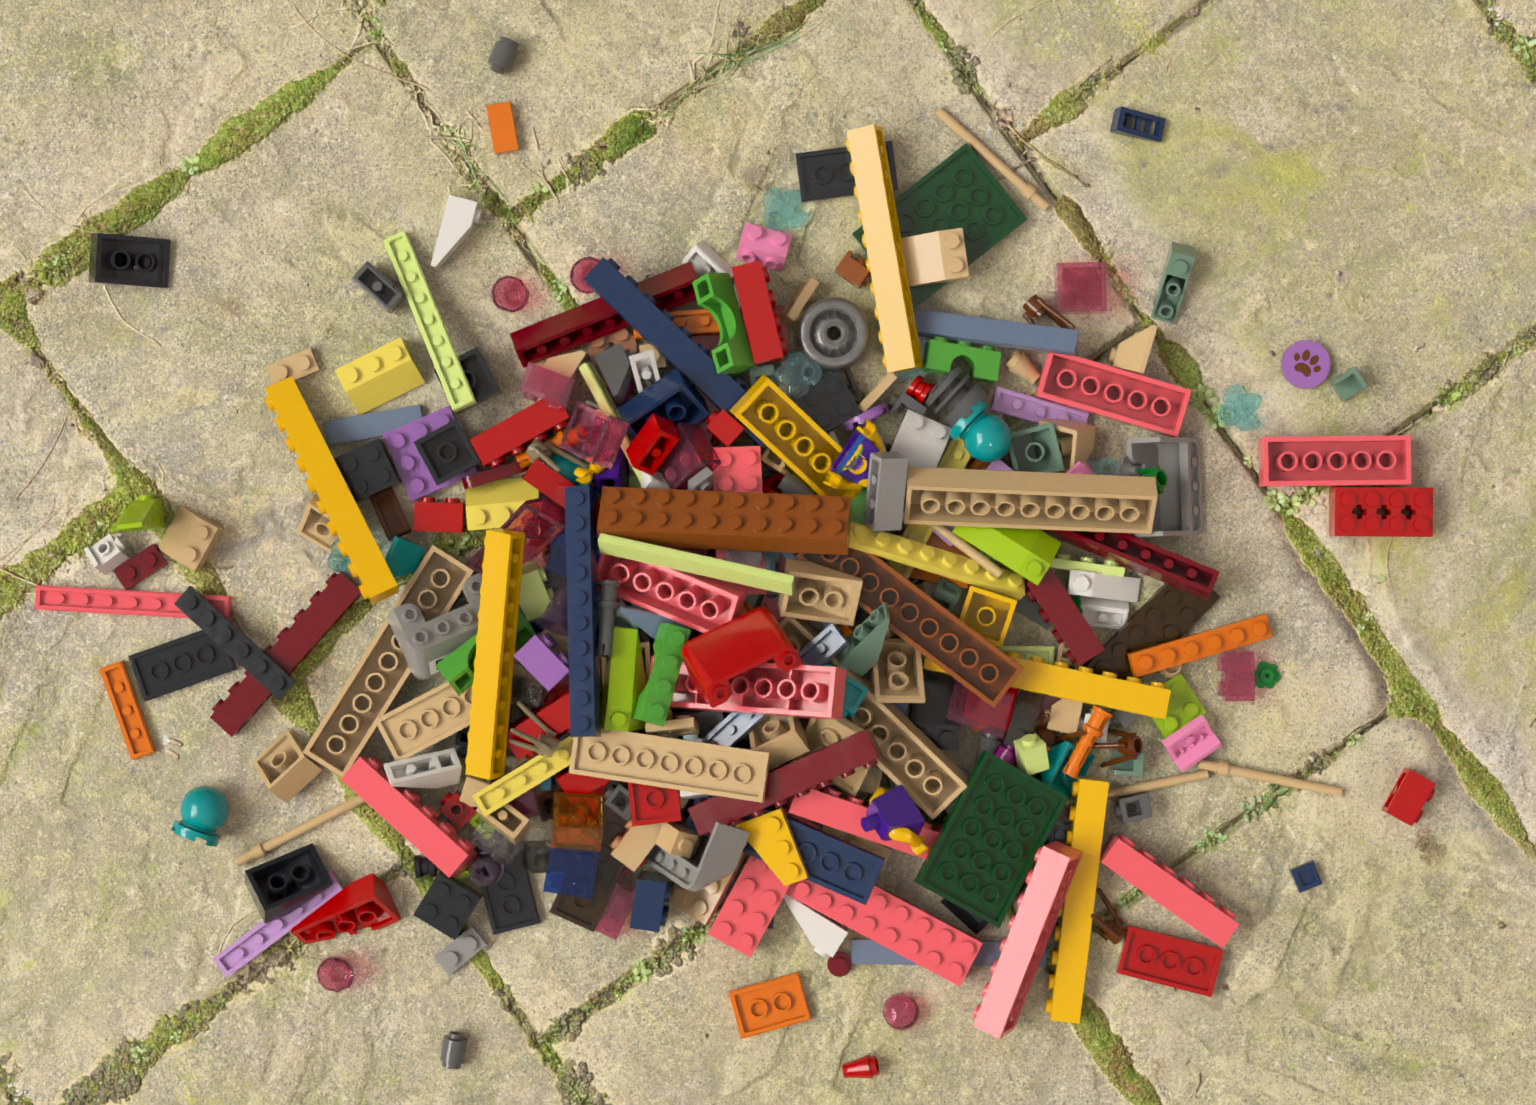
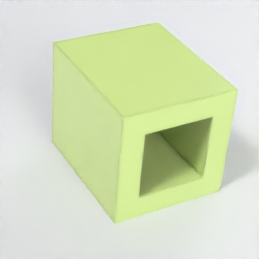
(1031, 754)

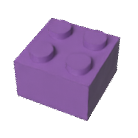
(544, 660)

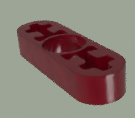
(492, 475)

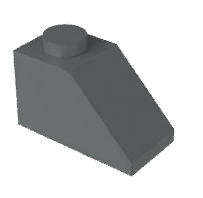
(616, 370)

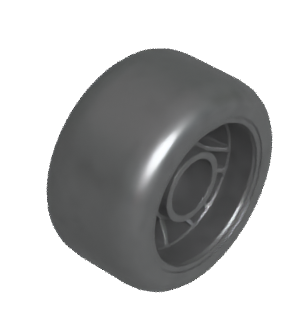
(828, 353)

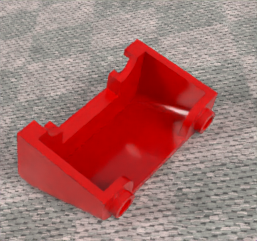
(734, 650)

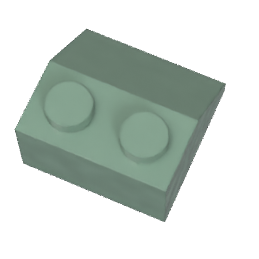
(1036, 450)

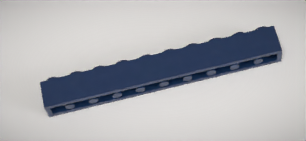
(666, 337)
(582, 611)

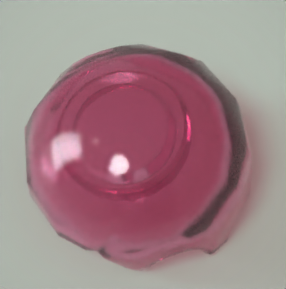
(579, 271)
(509, 294)
(335, 973)
(901, 1012)

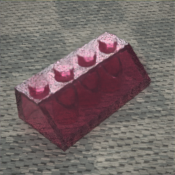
(541, 523)

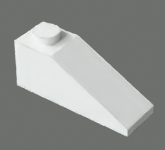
(456, 225)
(644, 370)
(1102, 586)
(425, 771)
(819, 929)

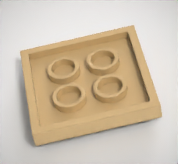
(826, 732)

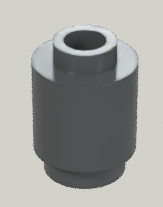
(503, 55)
(453, 1050)

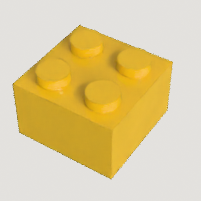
(988, 613)

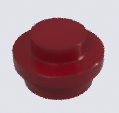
(839, 964)

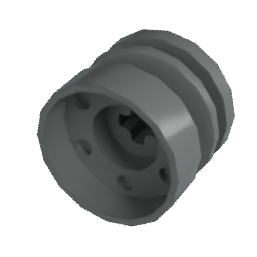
(955, 396)

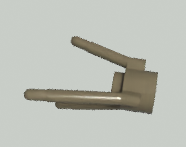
(542, 452)
(544, 744)

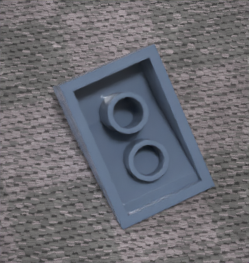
(643, 618)

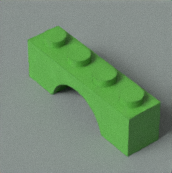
(717, 296)
(459, 665)
(657, 695)

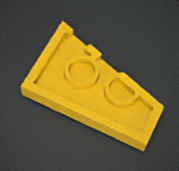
(776, 845)

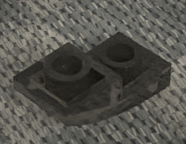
(528, 691)

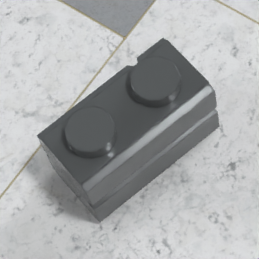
(379, 287)

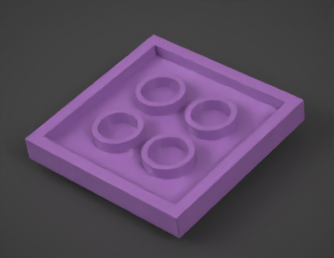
(408, 460)

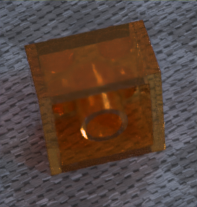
(577, 821)

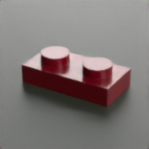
(140, 566)

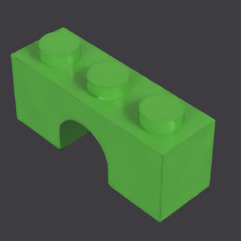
(982, 361)

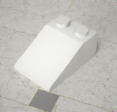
(921, 440)

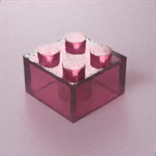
(1080, 288)
(594, 435)
(688, 456)

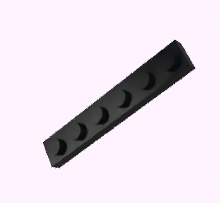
(235, 643)

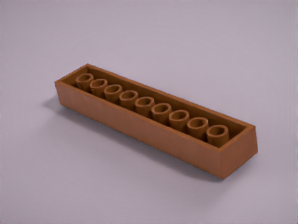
(728, 520)
(927, 625)

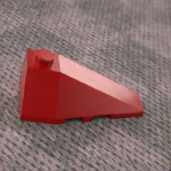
(355, 907)

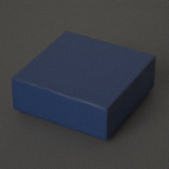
(1305, 876)

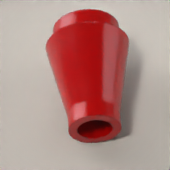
(861, 1068)

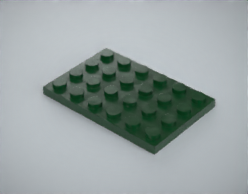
(952, 197)
(991, 839)

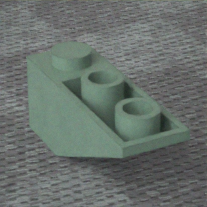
(1173, 282)
(866, 642)

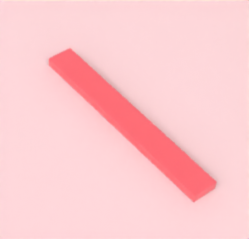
(118, 601)

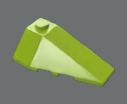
(140, 515)
(1021, 550)
(623, 682)

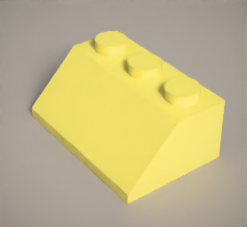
(380, 376)
(496, 501)

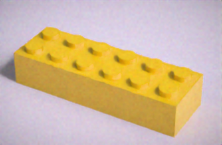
(790, 435)

